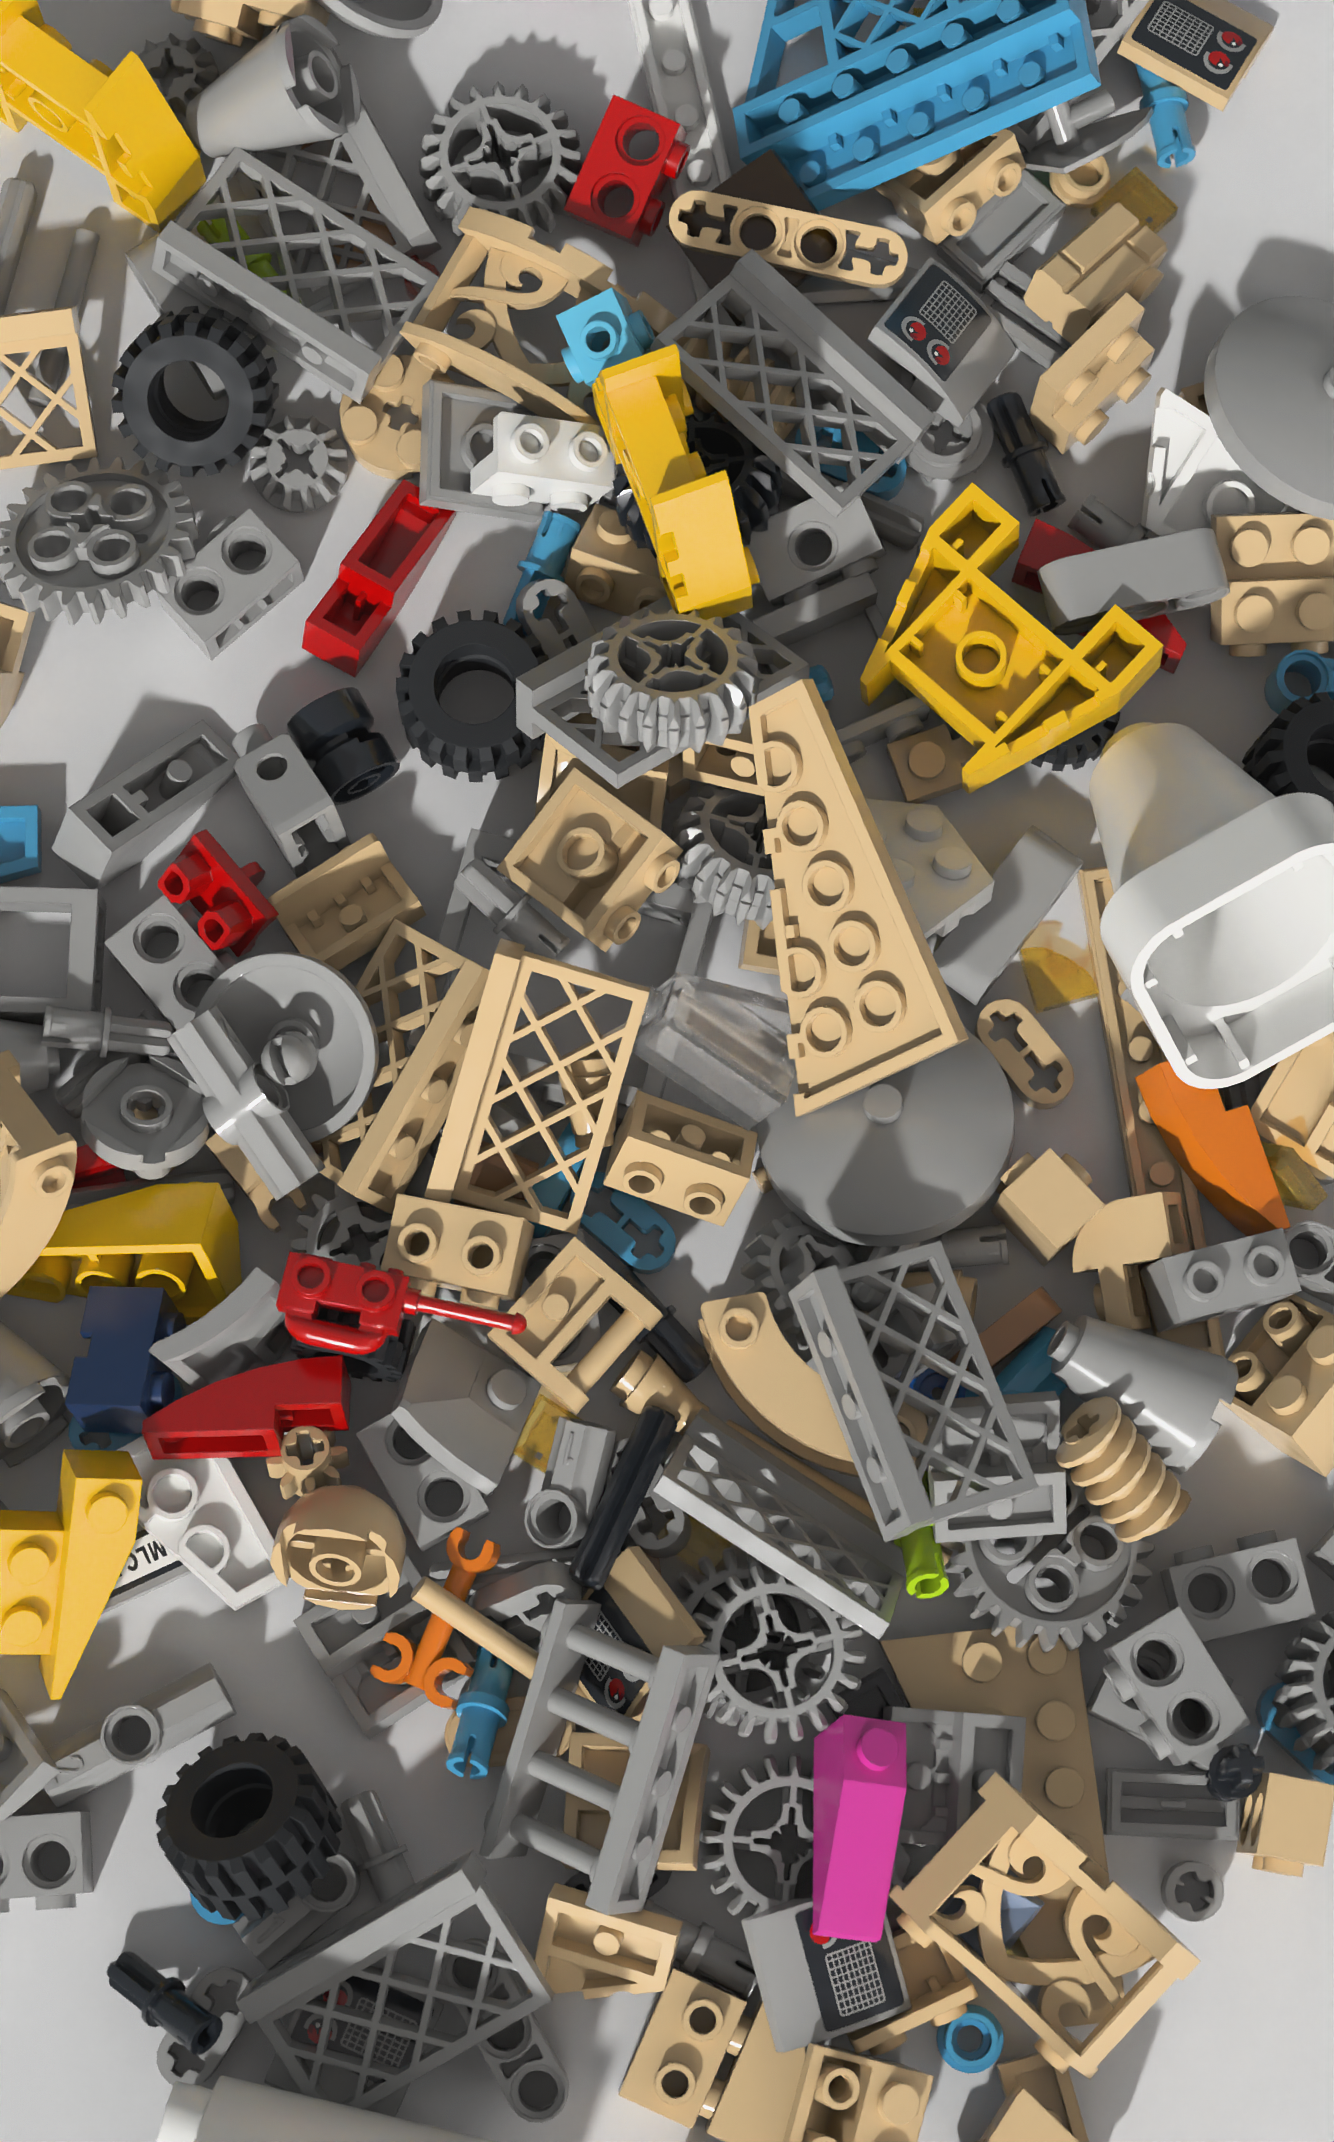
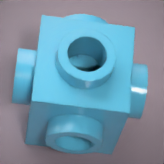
(603, 335)

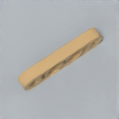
(790, 229)

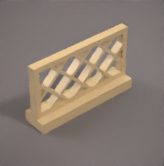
(33, 333)
(482, 1071)
(423, 1083)

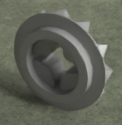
(192, 63)
(957, 458)
(297, 490)

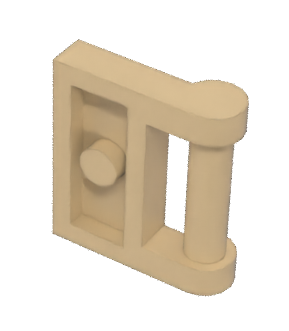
(558, 1310)

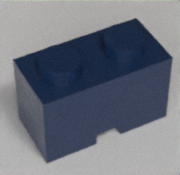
(119, 1377)

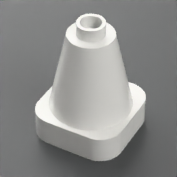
(1215, 903)

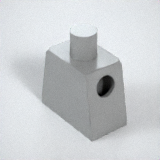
(288, 798)

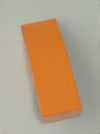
(1215, 1149)

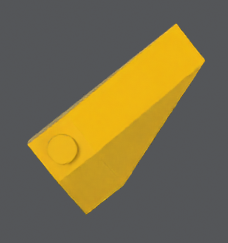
(150, 1237)

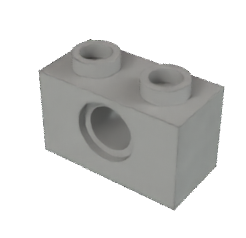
(777, 549)

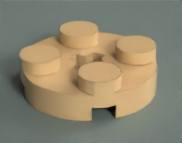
(367, 425)

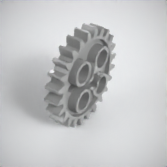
(96, 540)
(1088, 1587)

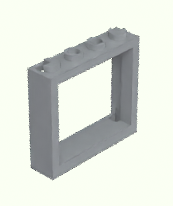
(672, 905)

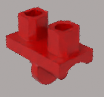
(222, 893)

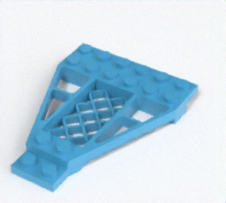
(909, 91)

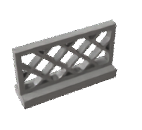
(381, 182)
(279, 317)
(820, 360)
(557, 693)
(869, 1416)
(784, 1521)
(367, 1940)

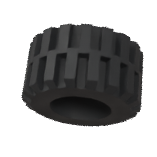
(165, 429)
(441, 658)
(1290, 743)
(275, 1855)

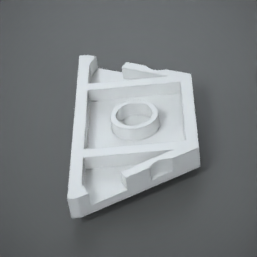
(1193, 473)
(932, 864)

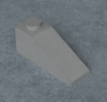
(143, 805)

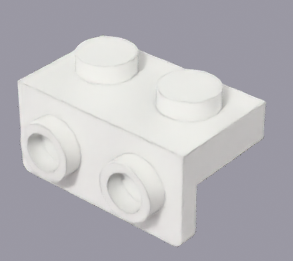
(545, 463)

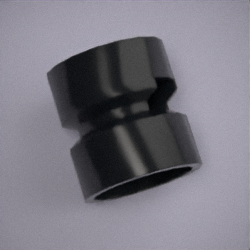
(339, 740)

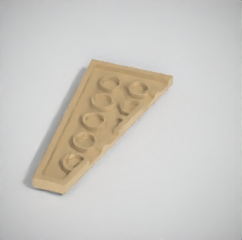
(844, 930)
(995, 1677)

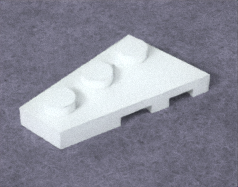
(206, 1523)

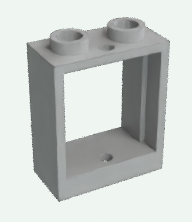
(85, 948)

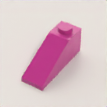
(856, 1824)

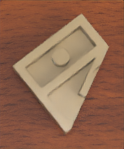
(602, 1951)

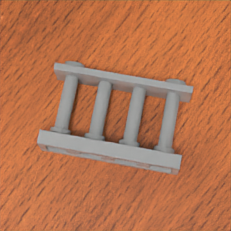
(654, 1771)

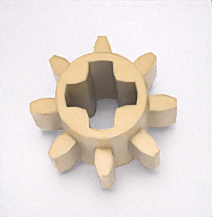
(305, 1444)

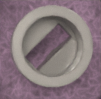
(298, 1056)

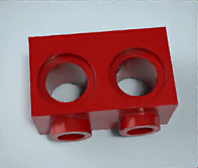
(611, 167)

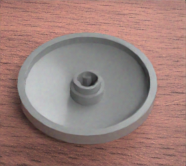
(1275, 399)
(898, 1154)

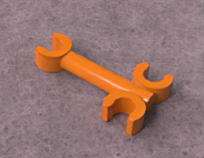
(424, 1664)

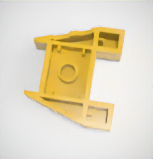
(99, 114)
(683, 509)
(988, 659)
(67, 1561)

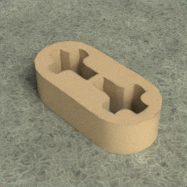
(1035, 1044)

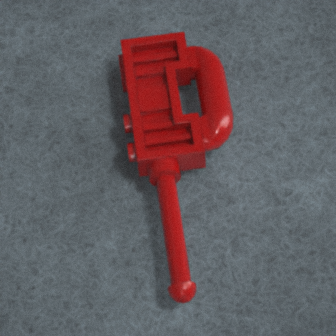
(373, 1295)

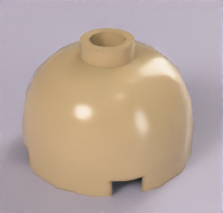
(340, 1547)

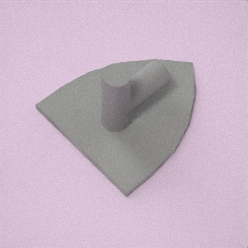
(1077, 139)

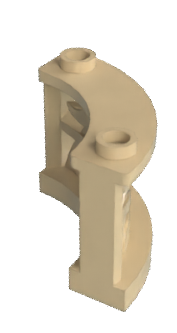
(510, 254)
(34, 1176)
(777, 1386)
(1011, 1832)

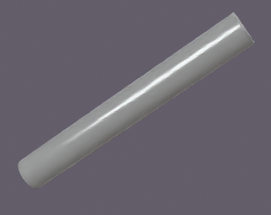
(69, 294)

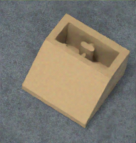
(1289, 1381)
(856, 2098)

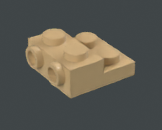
(234, 19)
(948, 191)
(1092, 376)
(1277, 582)
(592, 861)

